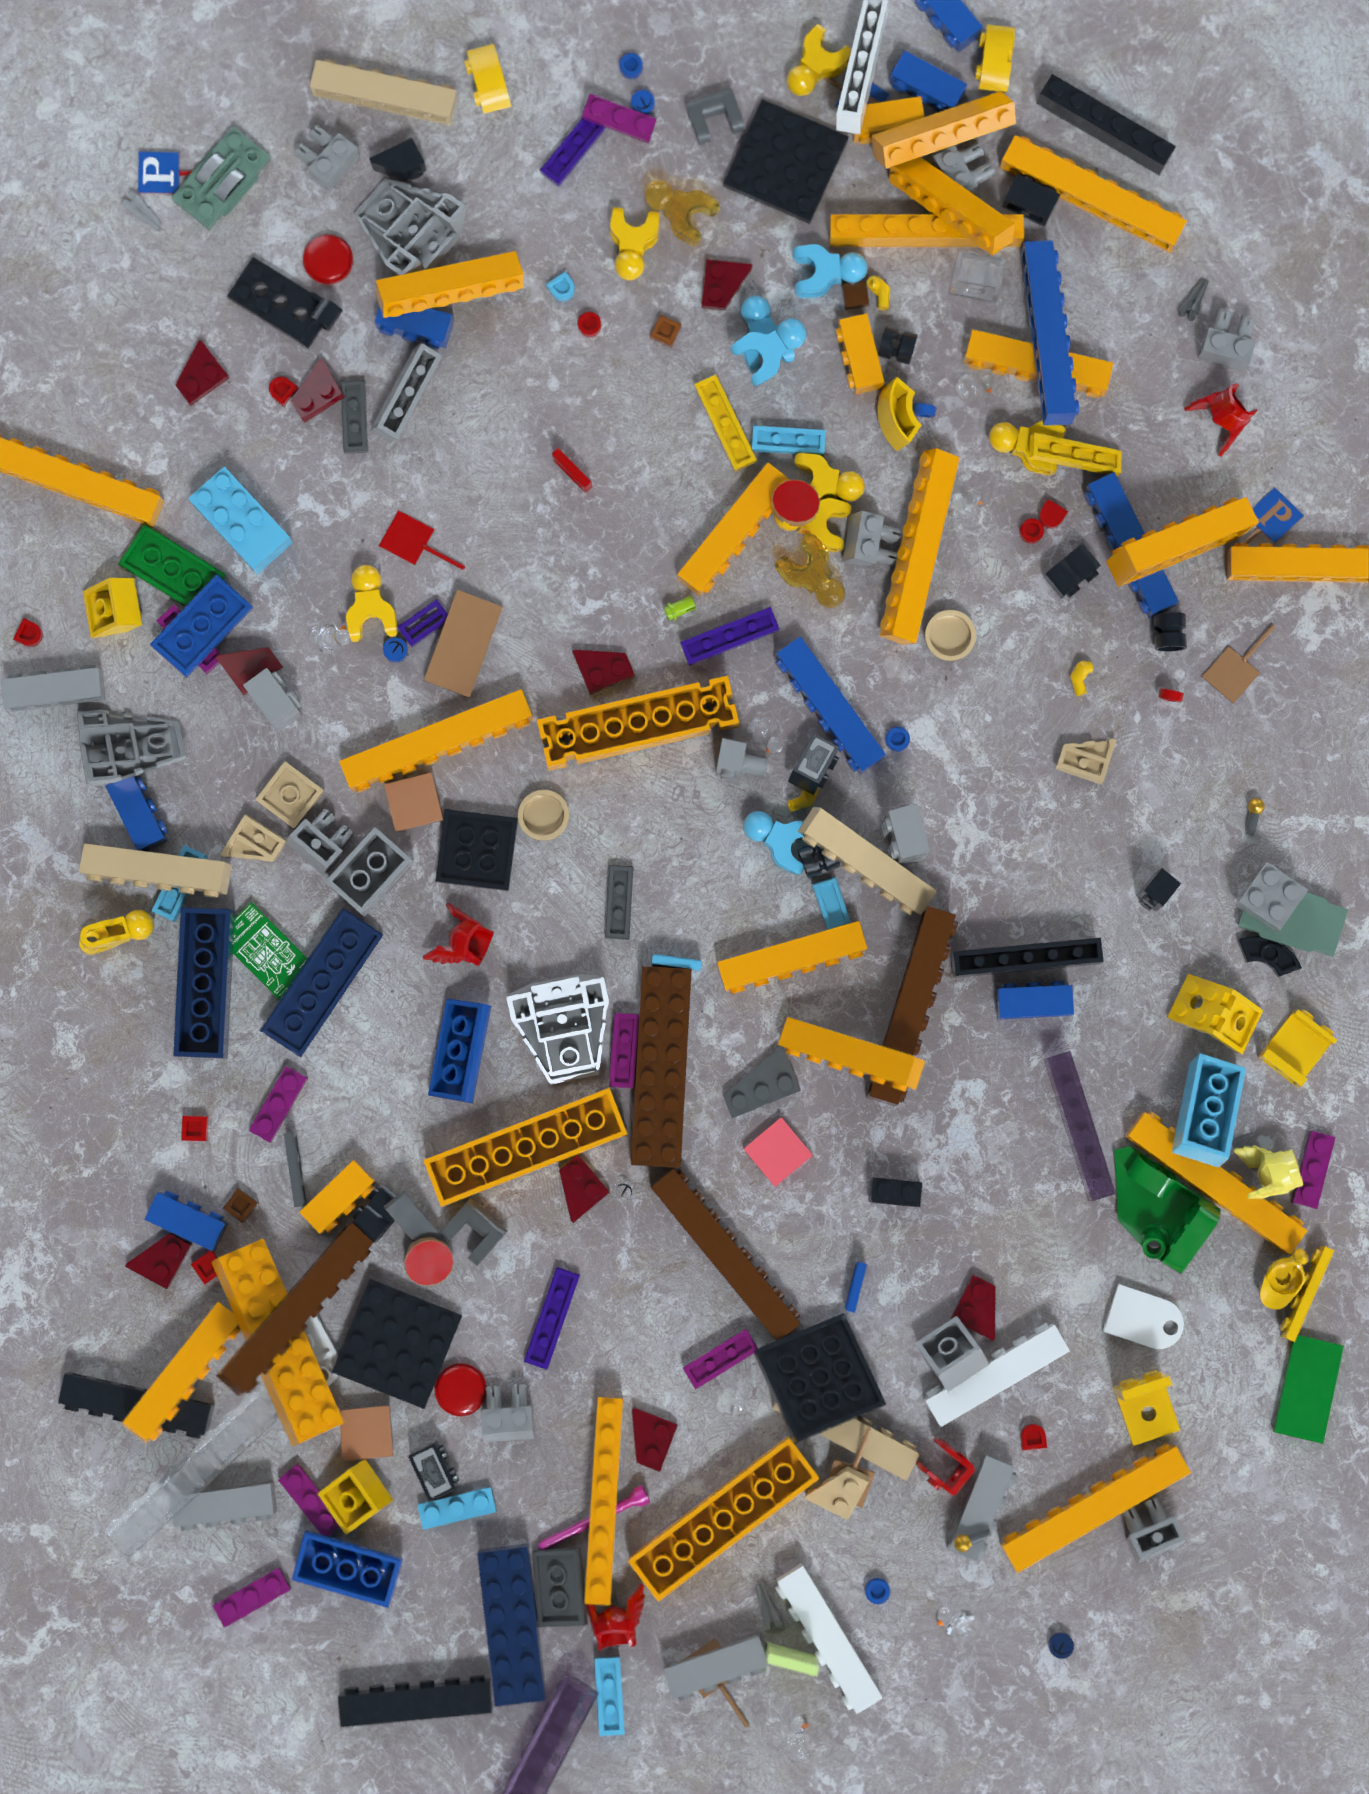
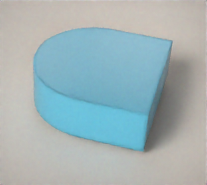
(561, 287)

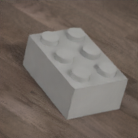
(905, 835)
(369, 871)

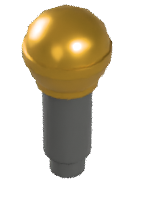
(1256, 807)
(964, 1542)

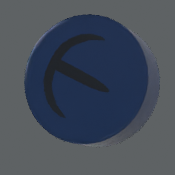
(1061, 1645)

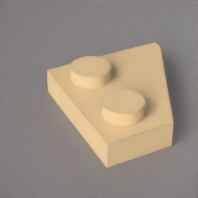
(1086, 759)
(254, 841)
(840, 1492)

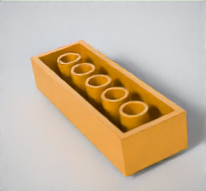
(1181, 541)

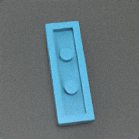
(788, 440)
(170, 902)
(457, 1508)
(610, 1696)

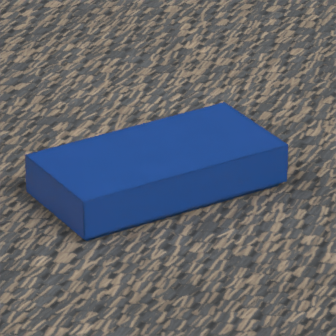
(855, 1287)

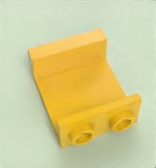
(1297, 1047)

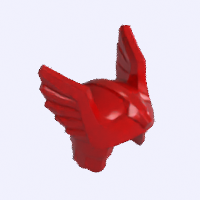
(1226, 412)
(466, 941)
(617, 1624)

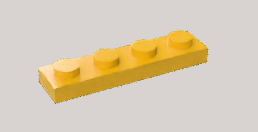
(725, 423)
(1075, 454)
(1301, 1303)

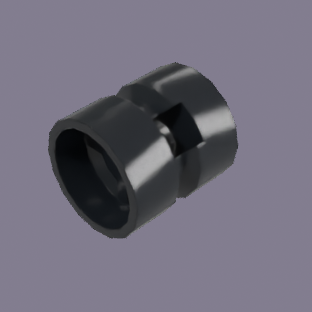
(905, 348)
(1170, 633)
(810, 867)

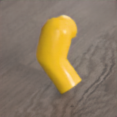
(881, 290)
(1078, 675)
(803, 801)

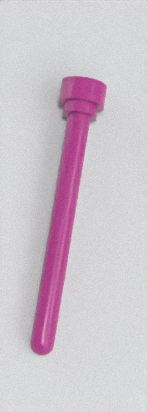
(636, 1498)

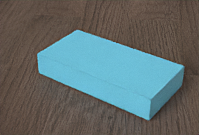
(831, 903)
(676, 962)

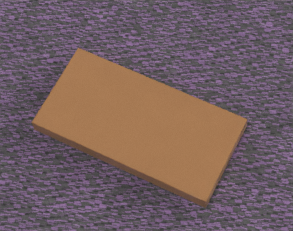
(463, 643)

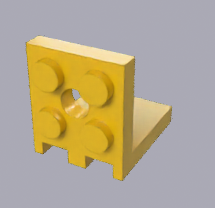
(1218, 1012)
(1143, 1392)

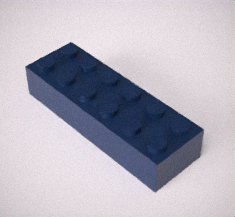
(204, 983)
(511, 1625)

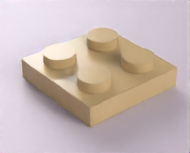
(290, 795)

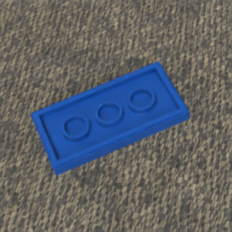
(201, 626)

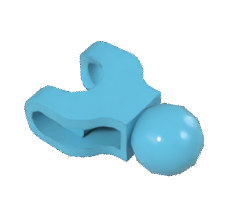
(828, 269)
(756, 313)
(772, 346)
(777, 837)

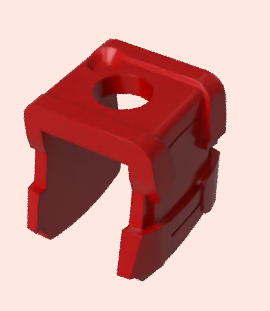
(958, 1476)

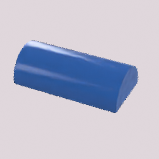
(459, 1050)
(347, 1569)

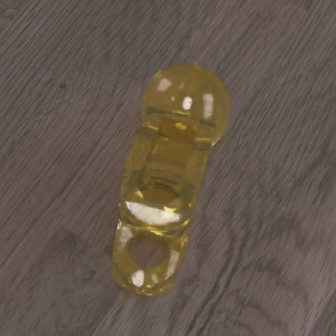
(679, 207)
(813, 575)

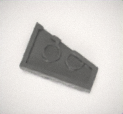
(763, 1085)

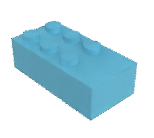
(240, 520)
(1209, 1110)

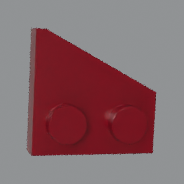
(722, 282)
(247, 664)
(602, 668)
(580, 1187)
(161, 1260)

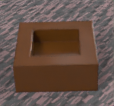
(855, 295)
(240, 1205)

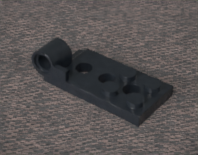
(320, 311)

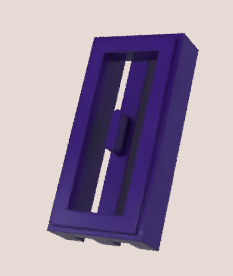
(407, 635)

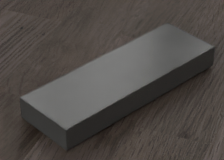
(354, 417)
(619, 902)
(295, 1169)
(411, 1218)

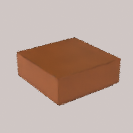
(665, 331)

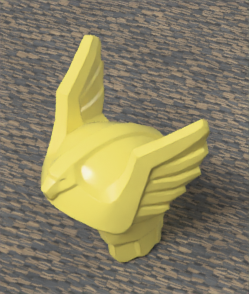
(1276, 1171)

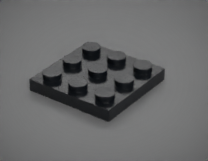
(476, 850)

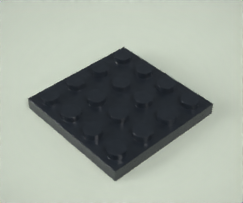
(785, 161)
(397, 1343)
(819, 1378)

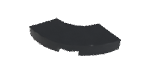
(1270, 953)

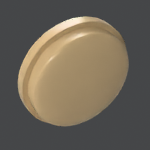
(950, 635)
(543, 815)

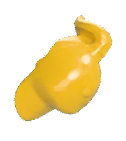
(1283, 1280)

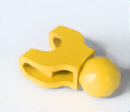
(816, 63)
(632, 242)
(1006, 438)
(829, 481)
(828, 508)
(369, 603)
(114, 932)

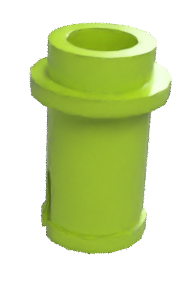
(679, 608)

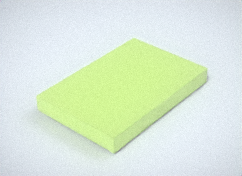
(791, 1658)

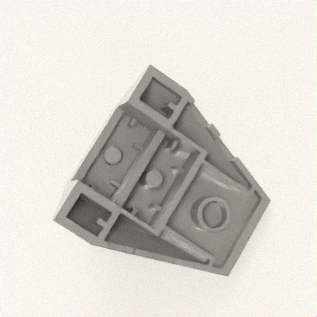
(411, 225)
(125, 746)
(563, 1024)

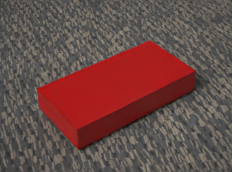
(572, 470)

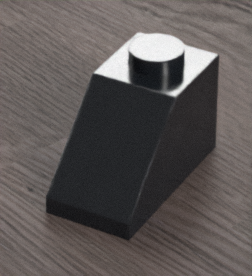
(400, 161)

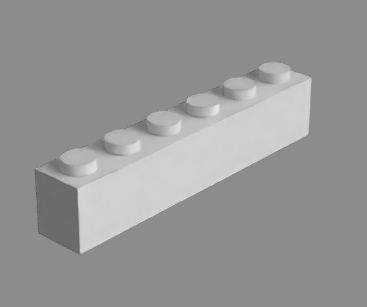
(861, 66)
(1004, 1371)
(829, 1639)

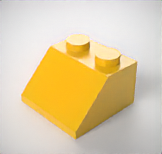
(112, 607)
(355, 1496)

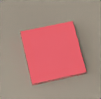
(778, 1152)

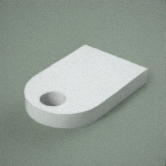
(1142, 1318)
(322, 1346)

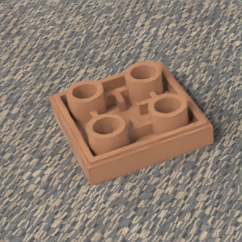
(413, 802)
(366, 1433)

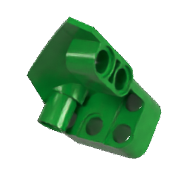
(1161, 1209)

